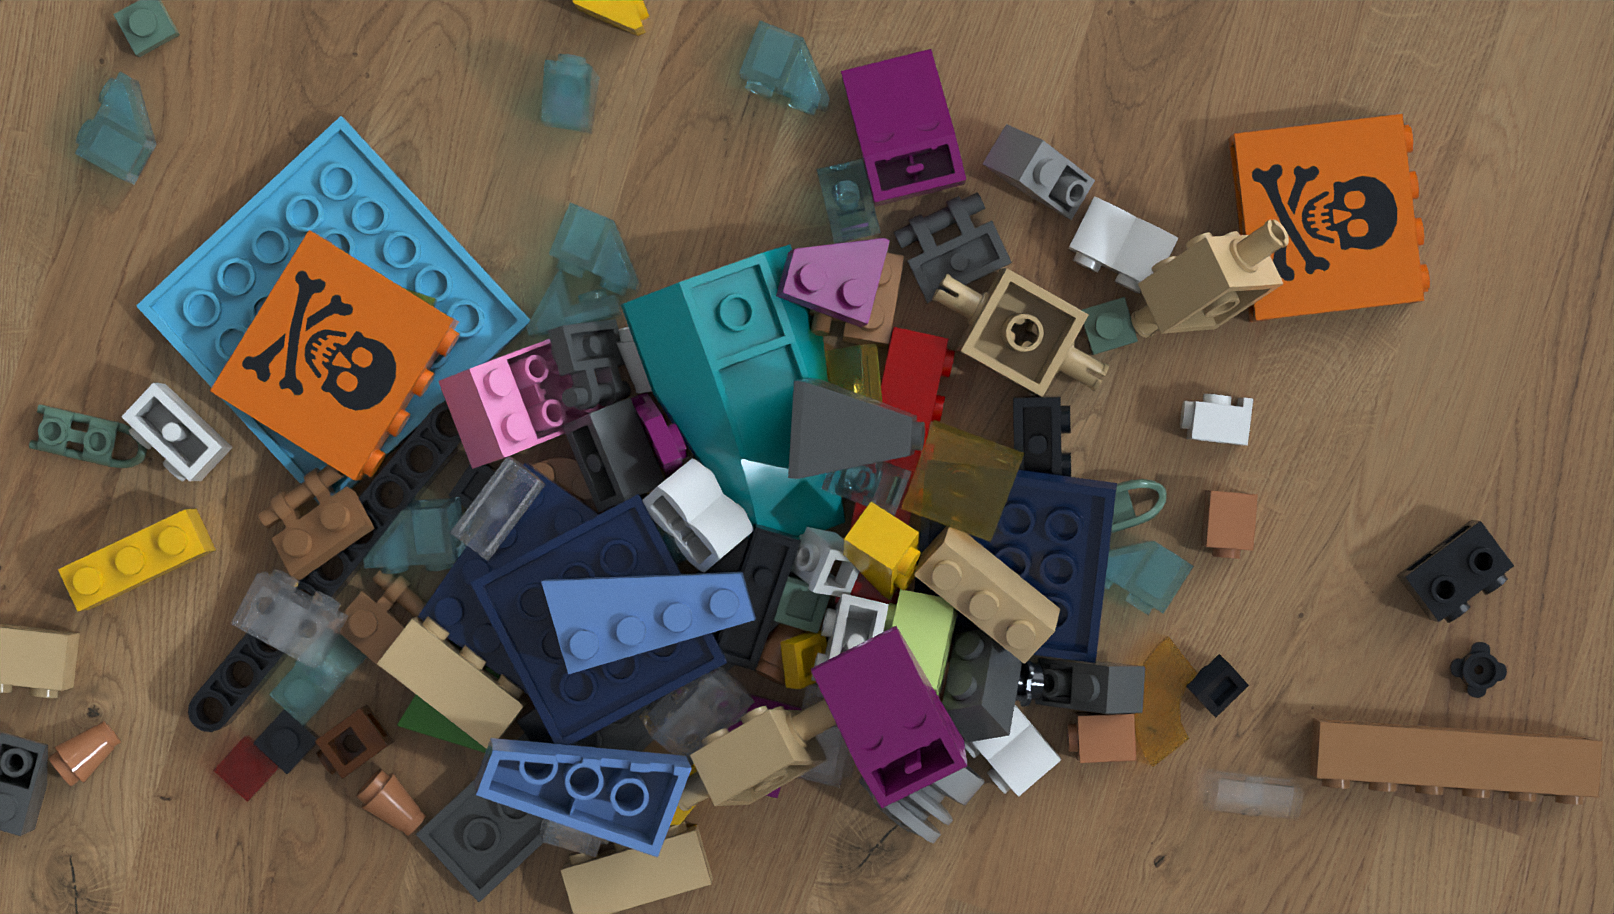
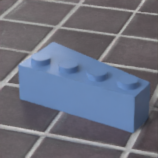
(630, 615)
(589, 789)

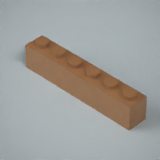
(1455, 759)

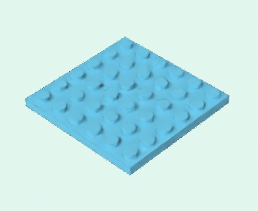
(365, 210)

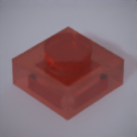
(246, 768)

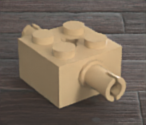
(1210, 281)
(1050, 322)
(757, 756)

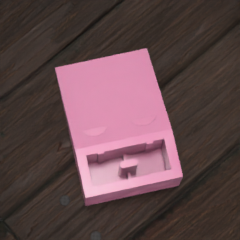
(509, 403)

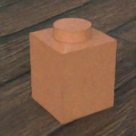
(1229, 523)
(1102, 737)

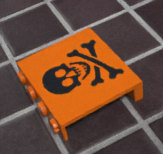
(1346, 212)
(336, 357)

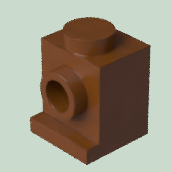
(333, 749)

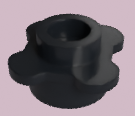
(1030, 683)
(1478, 683)

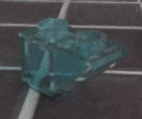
(783, 65)
(569, 93)
(121, 132)
(596, 246)
(419, 538)
(1147, 573)

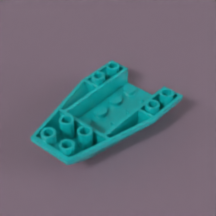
(725, 373)

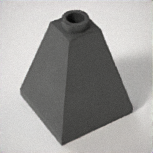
(846, 430)

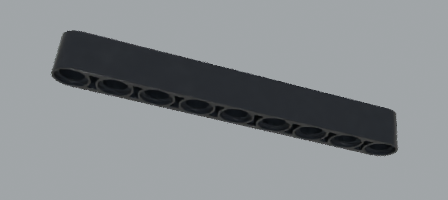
(253, 650)

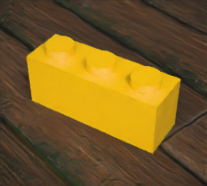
(136, 559)

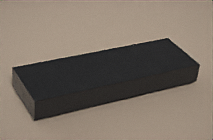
(765, 571)

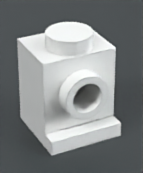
(1217, 419)
(815, 559)

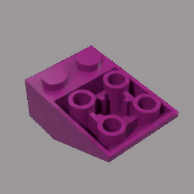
(903, 128)
(890, 717)

